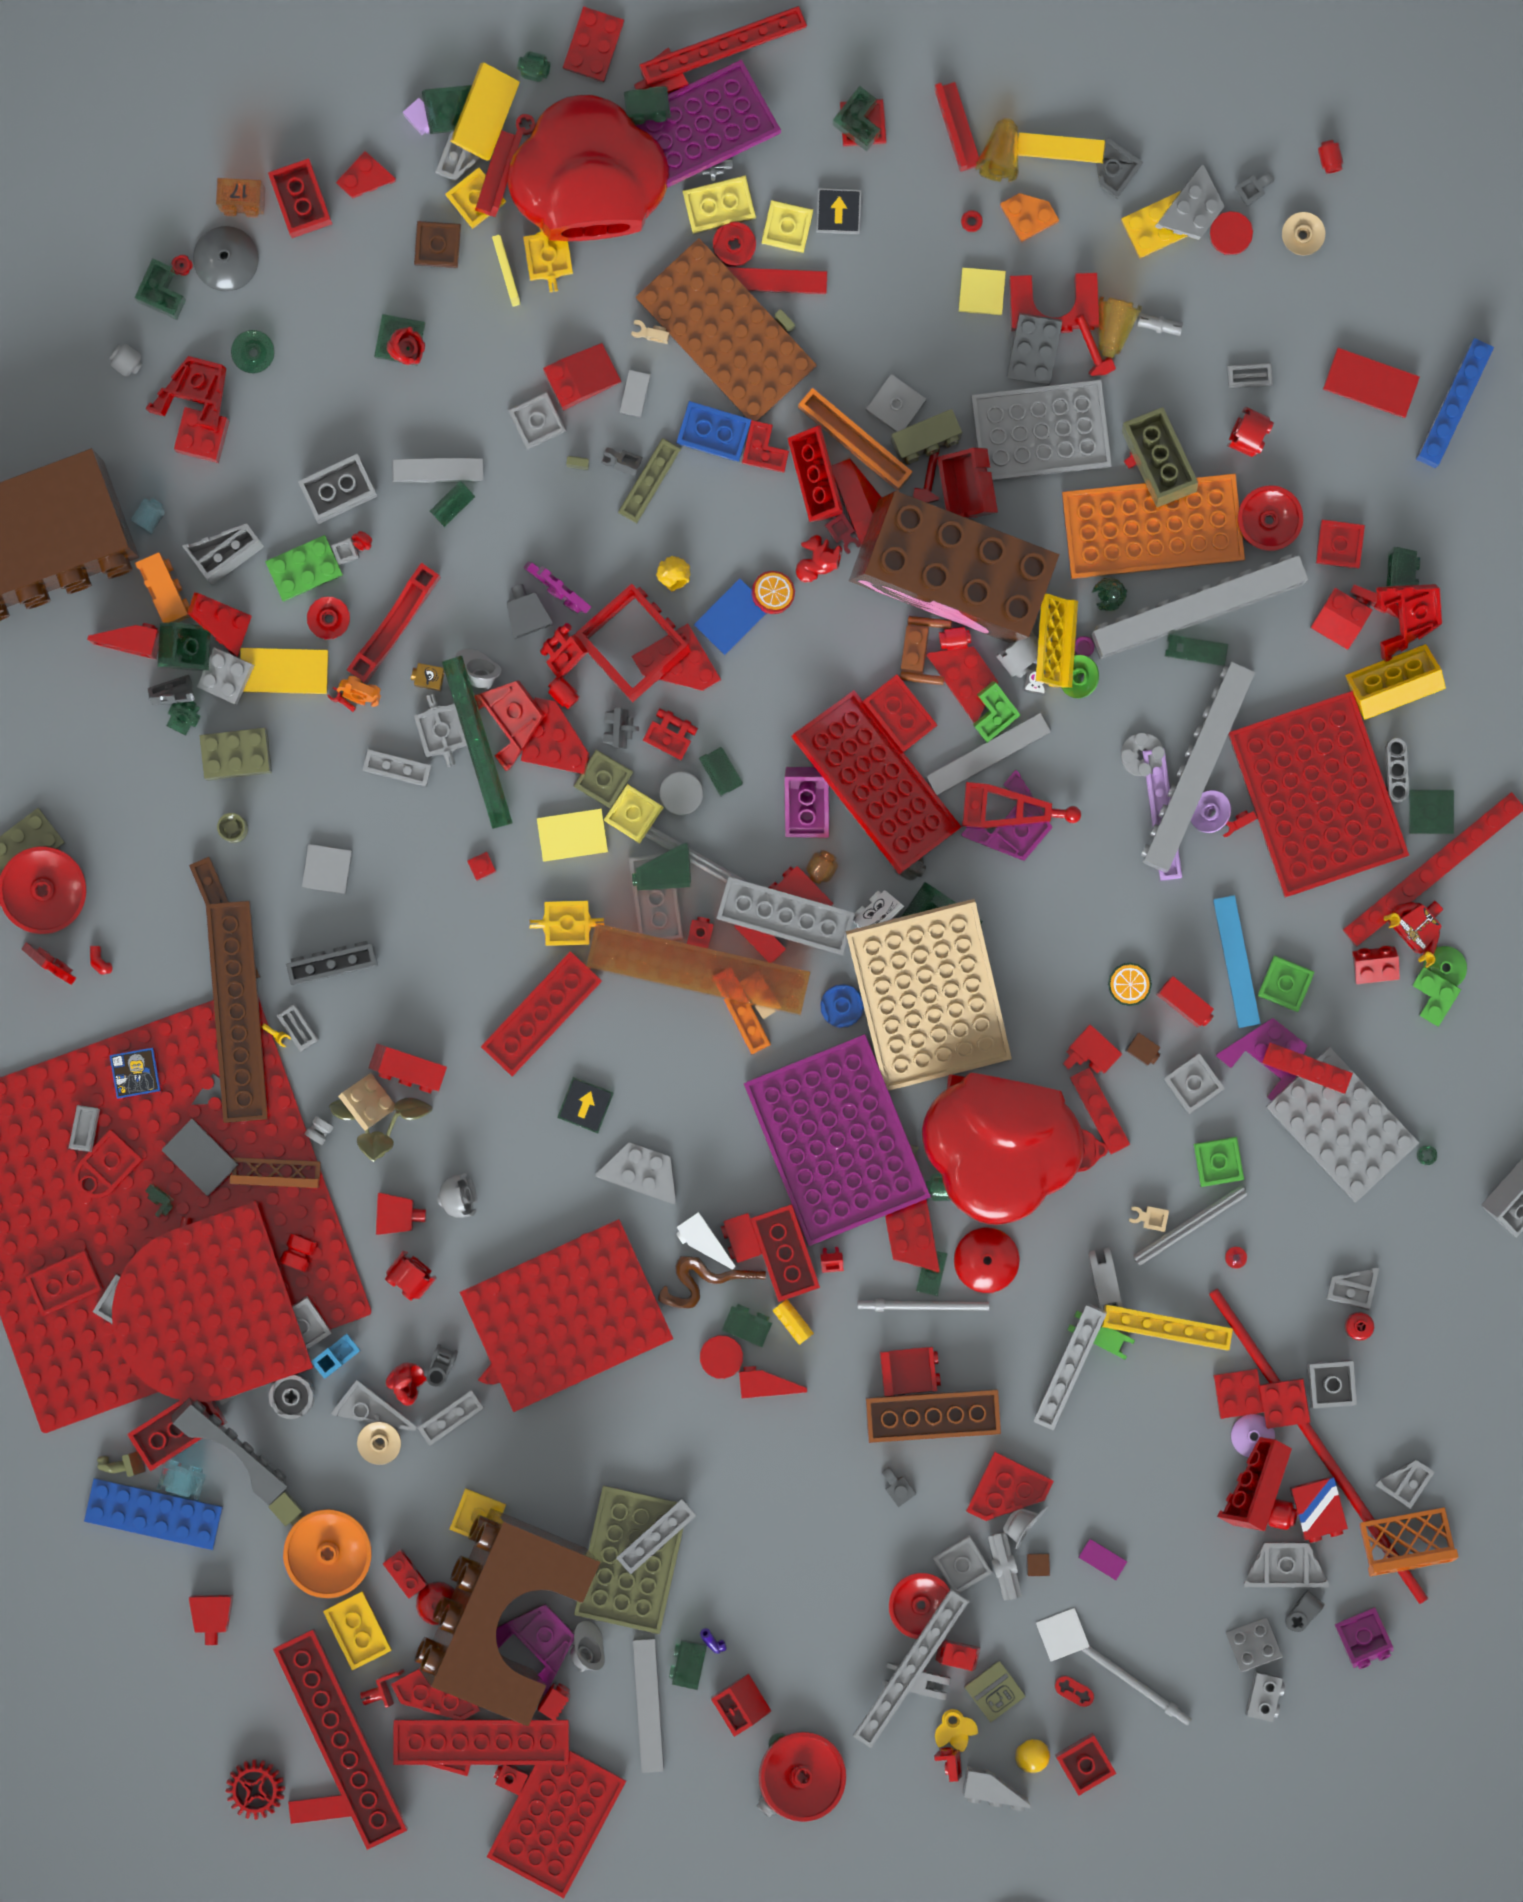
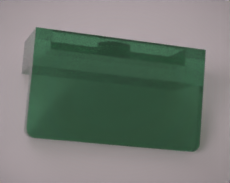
(721, 771)

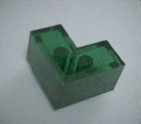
(853, 121)
(155, 293)

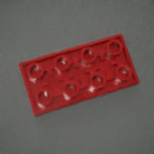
(1371, 383)

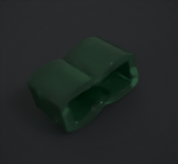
(647, 104)
(747, 1326)

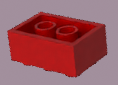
(300, 198)

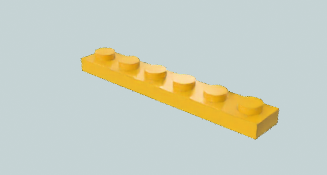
(1167, 1327)

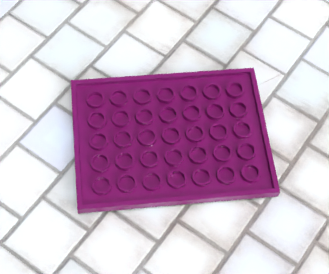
(837, 1140)

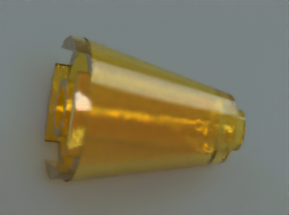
(1000, 153)
(1115, 324)

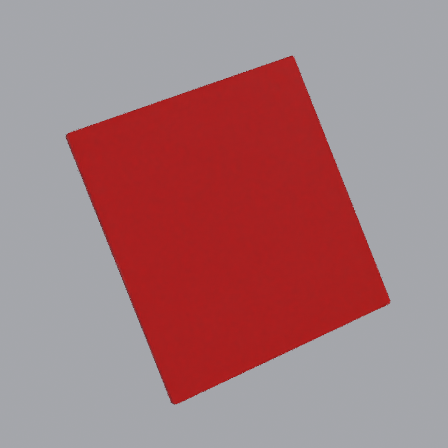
(72, 1353)

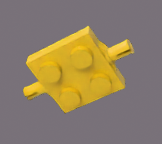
(547, 258)
(566, 923)

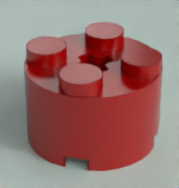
(1249, 432)
(410, 1276)

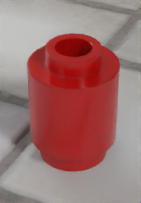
(1330, 156)
(954, 638)
(563, 692)

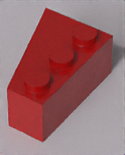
(407, 1068)

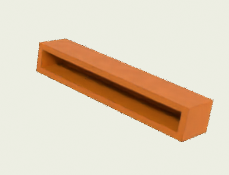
(855, 439)

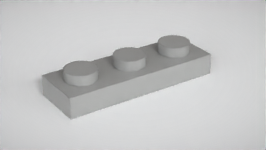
(397, 768)
(450, 1417)

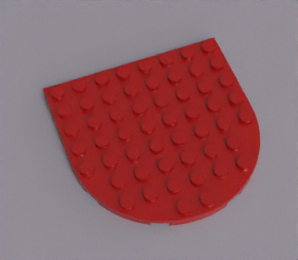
(208, 1310)

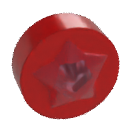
(1235, 1257)

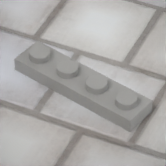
(656, 1536)

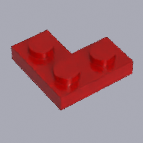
(757, 451)

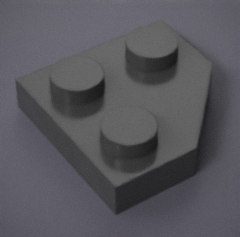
(1117, 168)

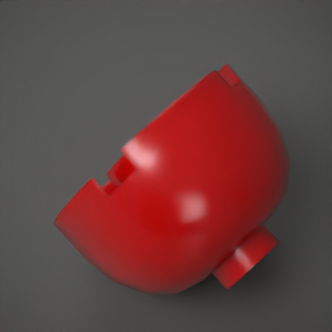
(429, 1598)

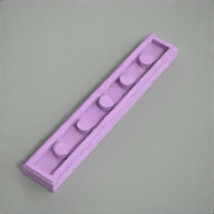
(1158, 789)

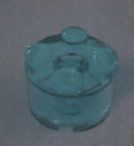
(181, 1481)

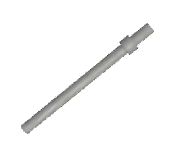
(879, 1305)
(1170, 1708)

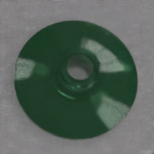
(245, 343)

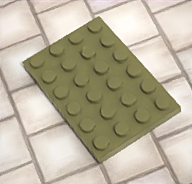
(615, 1594)

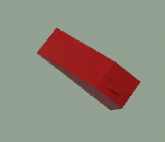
(762, 1383)

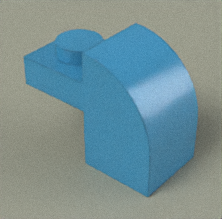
(335, 1356)

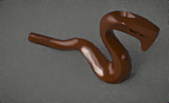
(683, 1267)

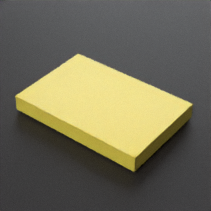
(719, 204)
(506, 270)
(572, 835)

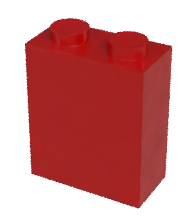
(1186, 1002)

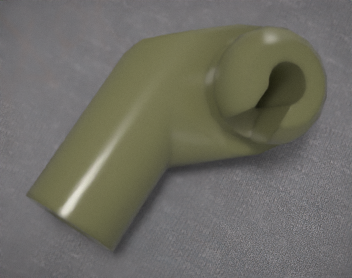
(114, 1467)

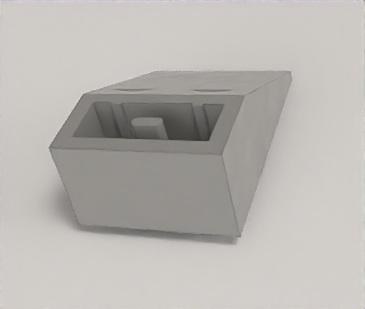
(986, 1786)

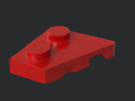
(364, 176)
(1368, 597)

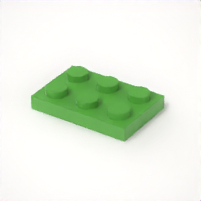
(304, 568)

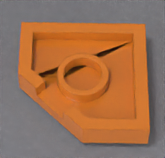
(1028, 215)

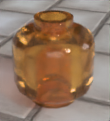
(822, 866)

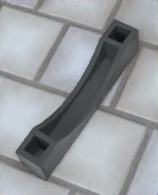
(197, 1423)

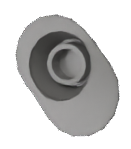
(480, 668)
(1020, 1523)
(588, 1647)

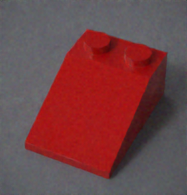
(581, 375)
(132, 639)

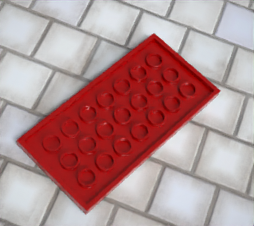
(876, 782)

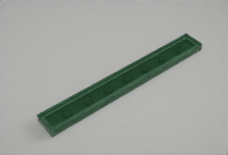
(477, 742)

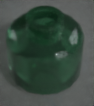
(534, 66)
(937, 1188)

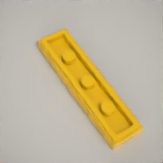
(1061, 147)

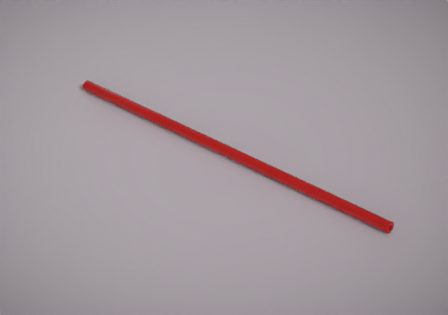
(1314, 1440)

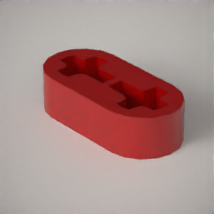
(1076, 1686)

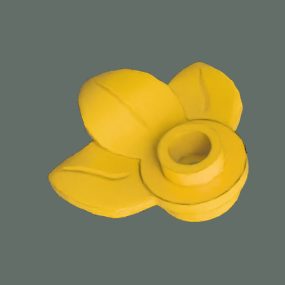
(955, 1733)

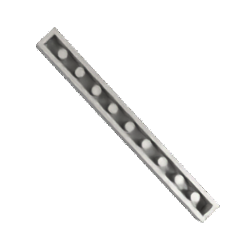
(1198, 768)

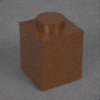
(1143, 1050)

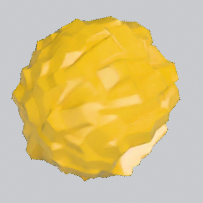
(673, 573)

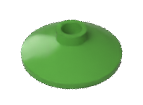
(1084, 688)
(1454, 959)

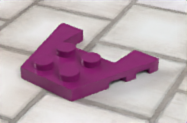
(557, 588)
(1015, 839)
(1256, 1045)
(543, 1635)

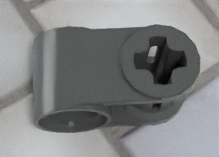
(441, 1364)
(1307, 1609)

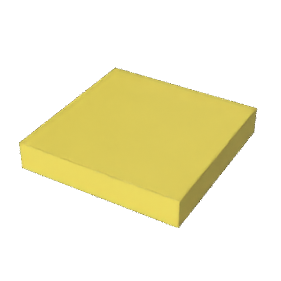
(787, 226)
(982, 291)
(633, 813)

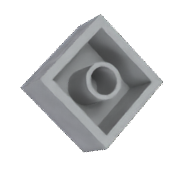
(1331, 1384)

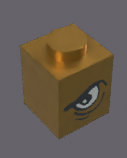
(428, 676)

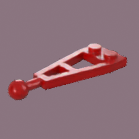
(976, 802)

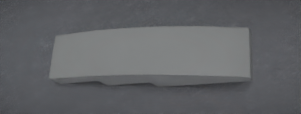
(437, 470)

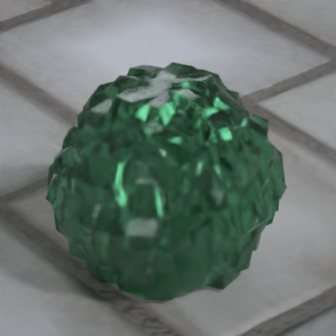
(1111, 594)

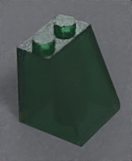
(665, 871)

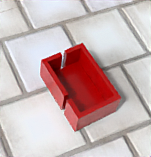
(967, 484)

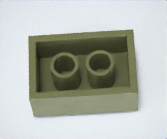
(926, 437)
(235, 754)

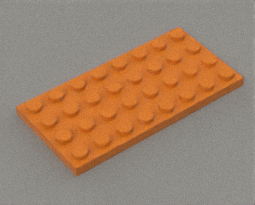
(1126, 533)

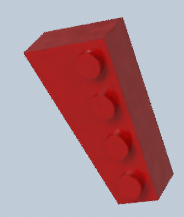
(1257, 1486)

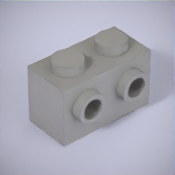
(1264, 1696)

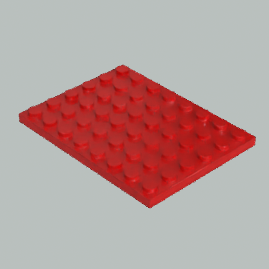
(1318, 794)
(566, 1315)

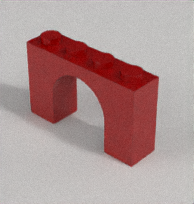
(1085, 301)
(796, 884)

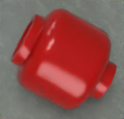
(1352, 1323)
(1283, 1515)

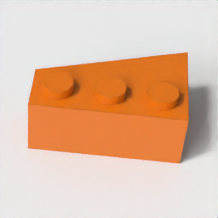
(164, 588)

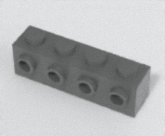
(331, 964)

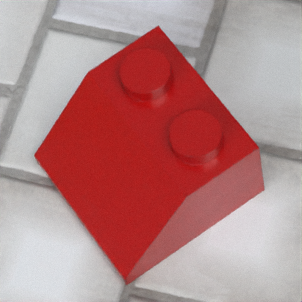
(1341, 618)

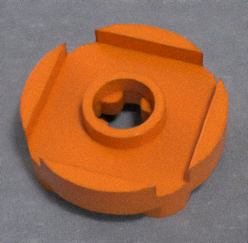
(359, 692)

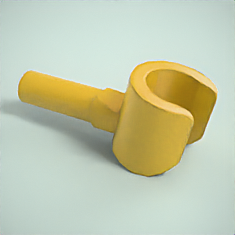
(278, 1035)

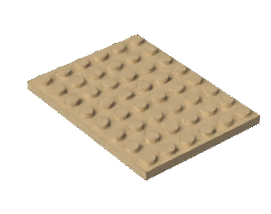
(929, 994)

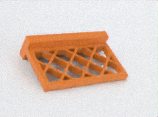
(1416, 1559)

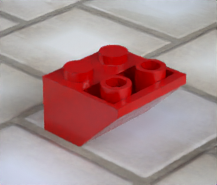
(741, 1704)

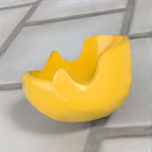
(1032, 1756)

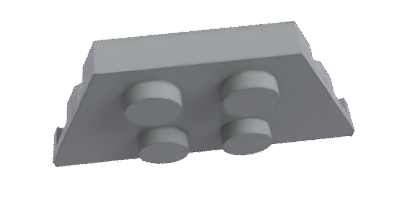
(1193, 207)
(641, 1171)
(1285, 1566)

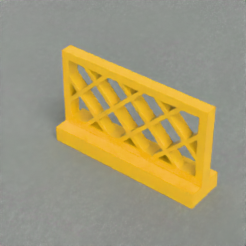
(1062, 648)

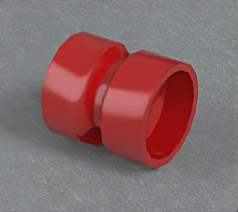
(298, 1252)

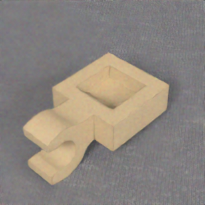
(654, 334)

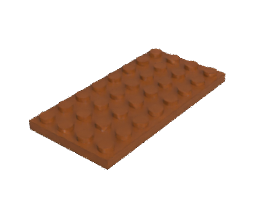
(726, 331)

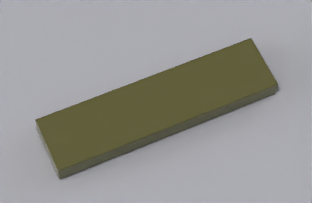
(649, 480)

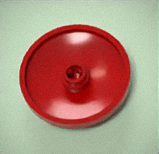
(42, 890)
(802, 1776)

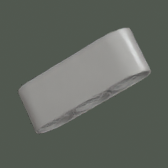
(1401, 760)

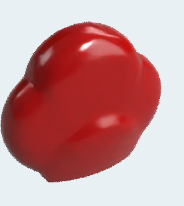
(587, 171)
(1001, 1145)

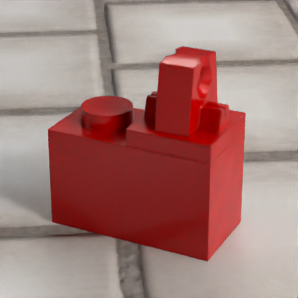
(1093, 1047)

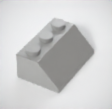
(1506, 1201)

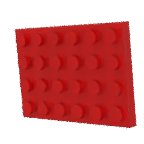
(556, 1822)

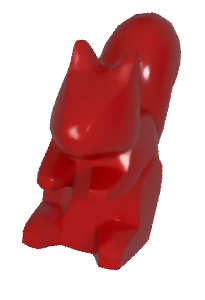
(822, 562)

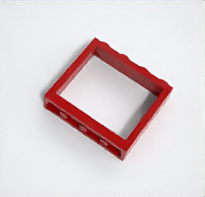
(607, 614)

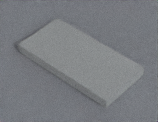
(657, 908)

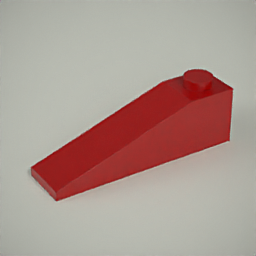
(857, 494)

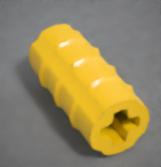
(793, 1321)

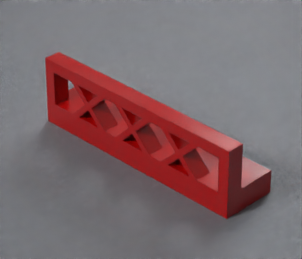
(957, 125)
(497, 173)

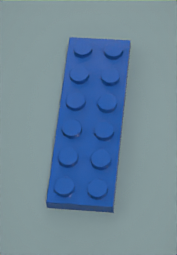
(153, 1514)

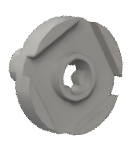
(1130, 756)

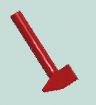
(1101, 366)
(926, 493)

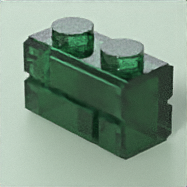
(689, 1664)

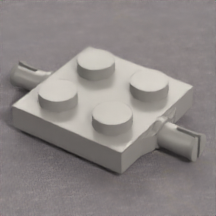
(440, 730)

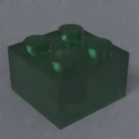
(183, 646)

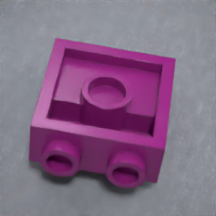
(1364, 1638)

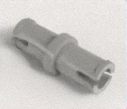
(1160, 324)

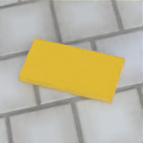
(485, 111)
(287, 670)

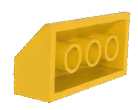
(1396, 681)

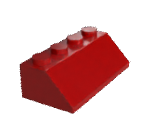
(815, 474)

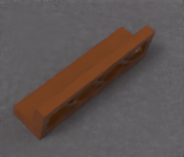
(277, 1181)

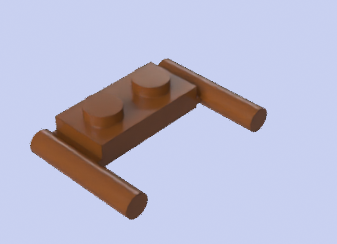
(915, 649)

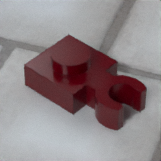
(841, 530)

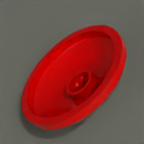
(1281, 507)
(970, 1256)
(904, 1600)

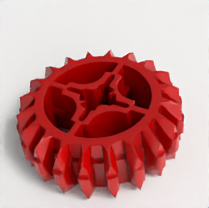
(246, 1783)

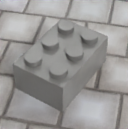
(337, 488)

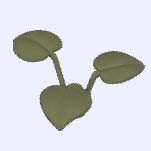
(376, 1144)

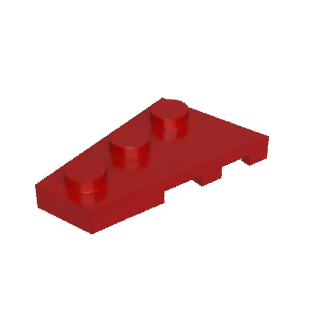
(221, 620)

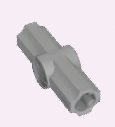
(1004, 1566)

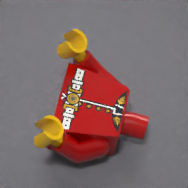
(1417, 927)

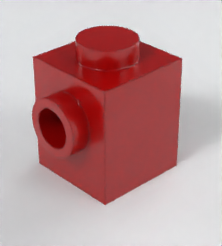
(510, 1778)

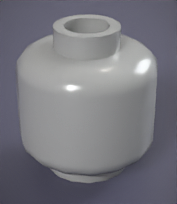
(125, 360)

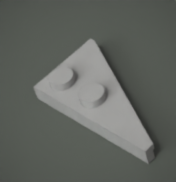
(366, 1406)

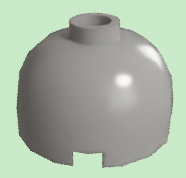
(458, 1196)

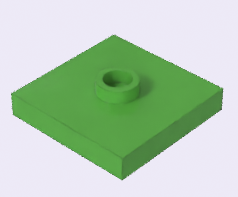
(1286, 983)
(1218, 1161)

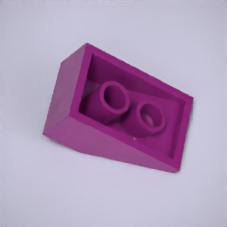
(806, 803)

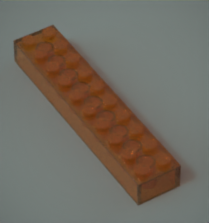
(698, 969)

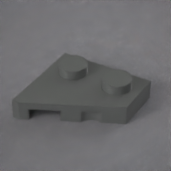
(172, 691)

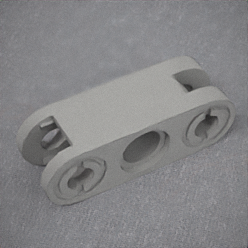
(1105, 1279)
(925, 1683)

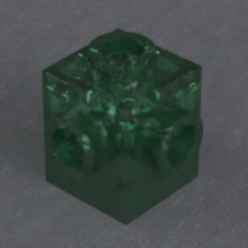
(183, 716)

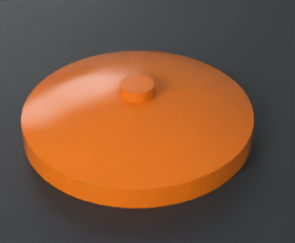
(327, 1553)

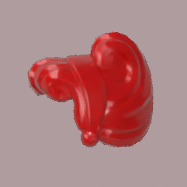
(406, 338)
(405, 1380)

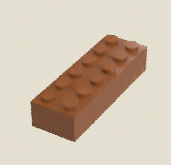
(933, 1415)

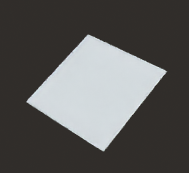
(1062, 1634)

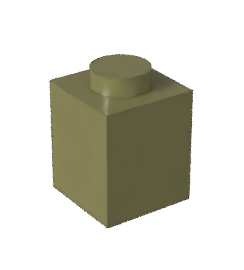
(286, 1509)

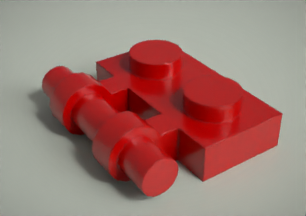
(568, 655)
(667, 740)

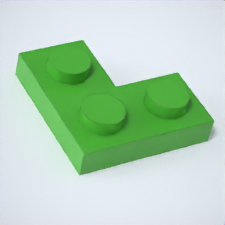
(1000, 712)
(1441, 994)

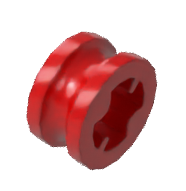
(528, 118)

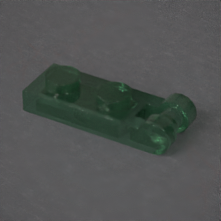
(1197, 650)

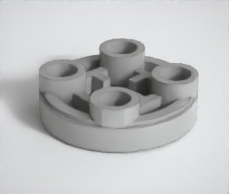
(681, 793)

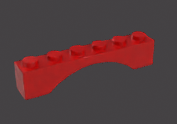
(394, 624)

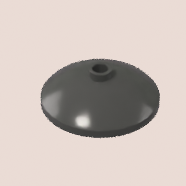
(227, 273)

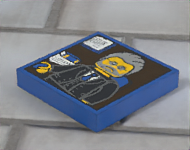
(135, 1073)

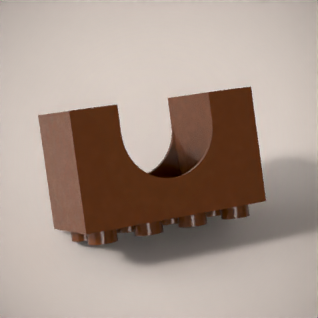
(503, 1564)

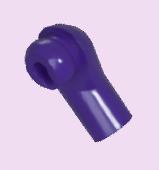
(716, 1646)

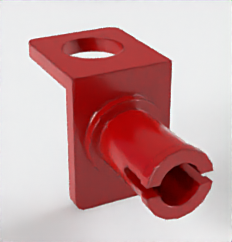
(382, 1691)

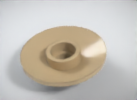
(1306, 223)
(379, 1453)

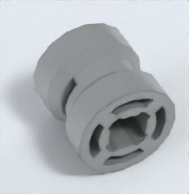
(322, 1126)

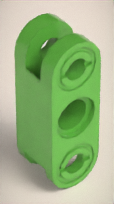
(1107, 1338)

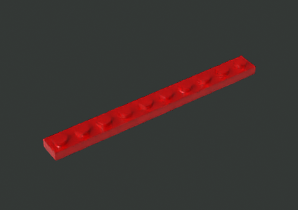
(1435, 868)

